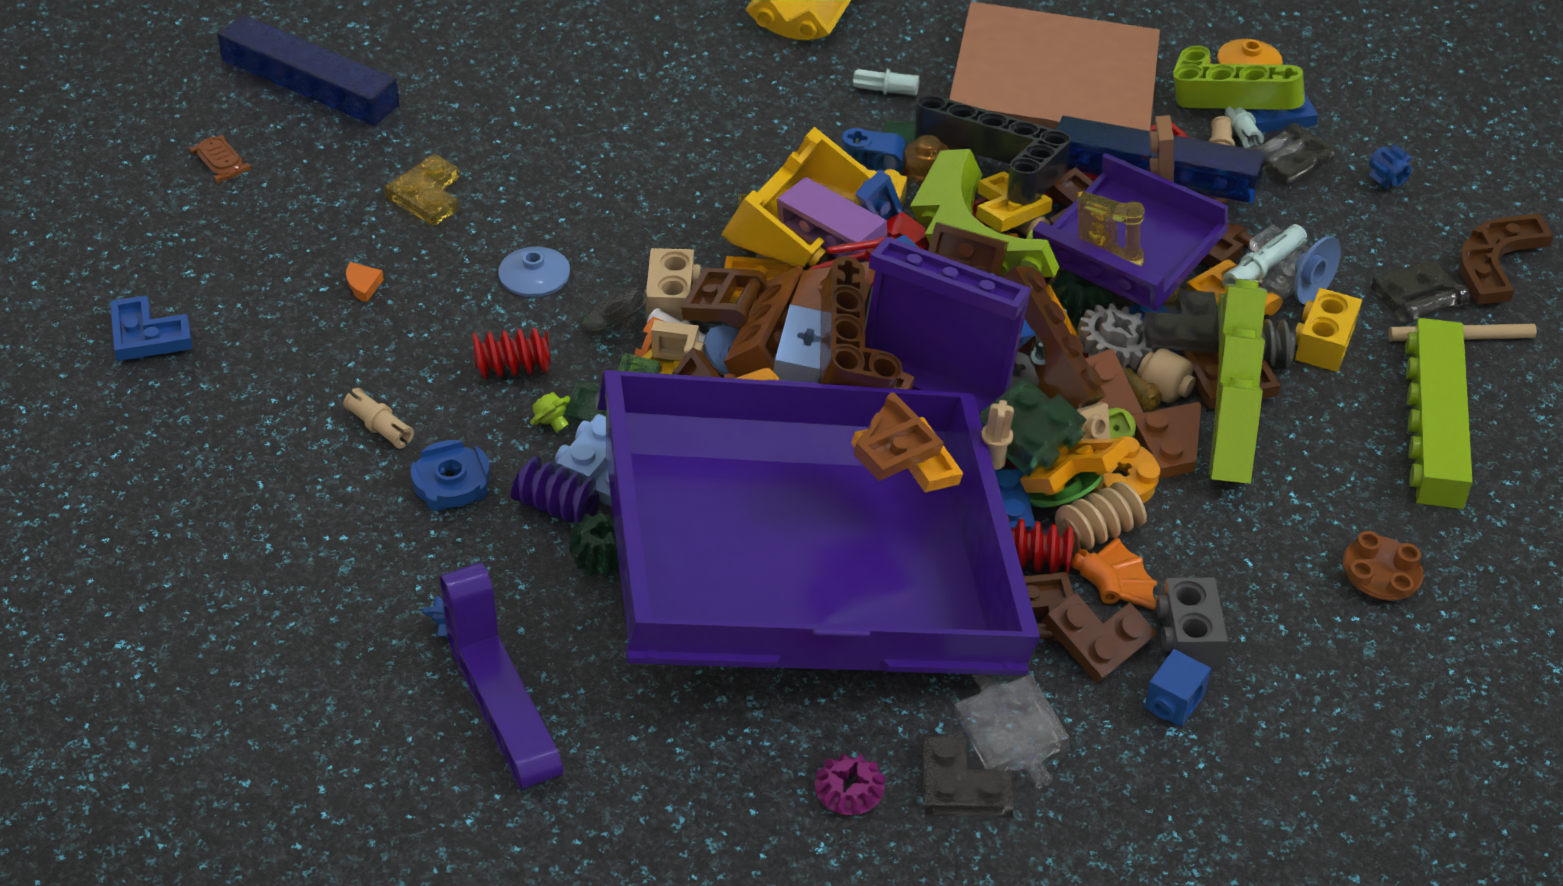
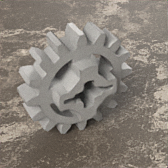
(1114, 330)

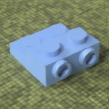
(588, 455)

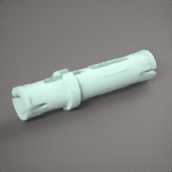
(1256, 264)

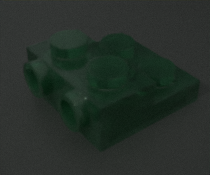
(1038, 426)

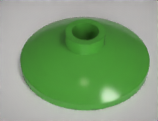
(1075, 489)

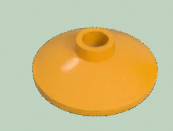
(1248, 52)

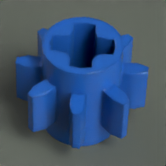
(1390, 166)

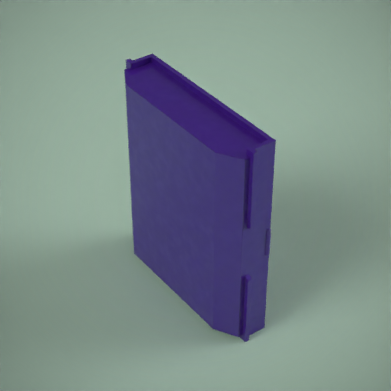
(775, 547)

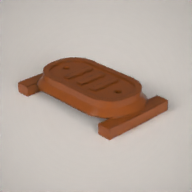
(220, 158)

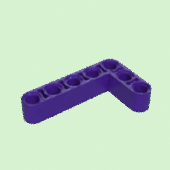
(493, 677)

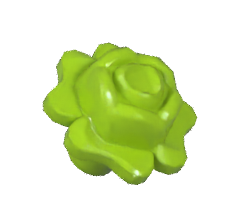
(550, 411)

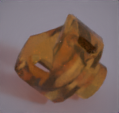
(921, 156)

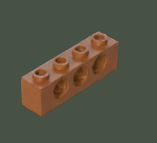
(760, 336)

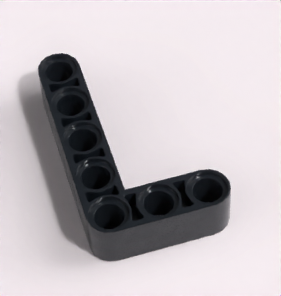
(1035, 152)

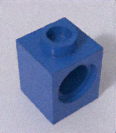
(1177, 688)

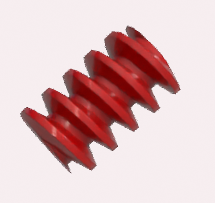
(511, 353)
(1043, 547)

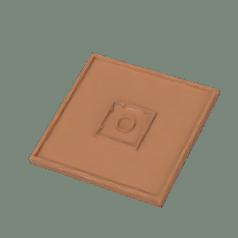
(1056, 66)

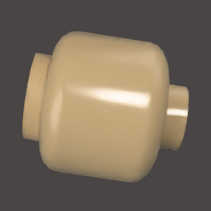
(1169, 372)

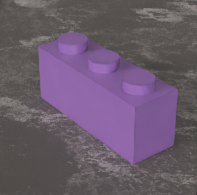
(816, 211)

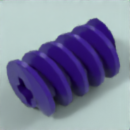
(554, 492)

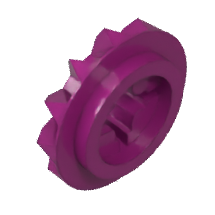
(861, 796)

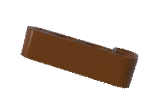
(842, 335)

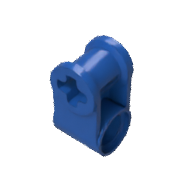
(875, 149)

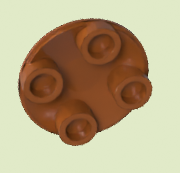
(1383, 566)

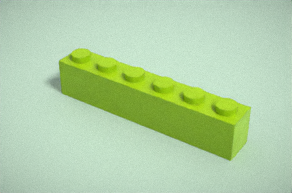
(1438, 413)

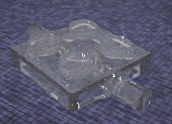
(1012, 726)

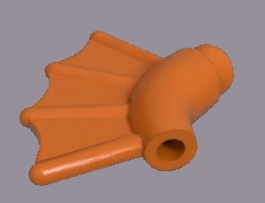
(1117, 574)

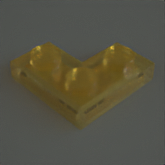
(422, 189)

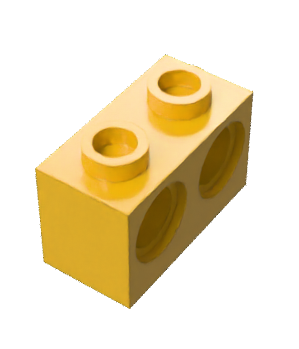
(1326, 329)

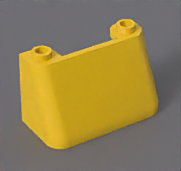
(756, 221)

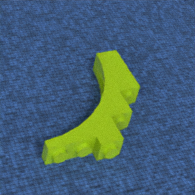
(949, 198)
(1239, 373)

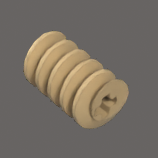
(1101, 515)

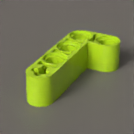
(1235, 85)

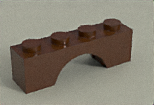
(1065, 366)

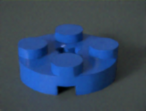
(455, 491)

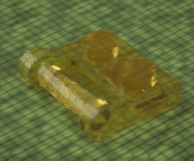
(1099, 225)

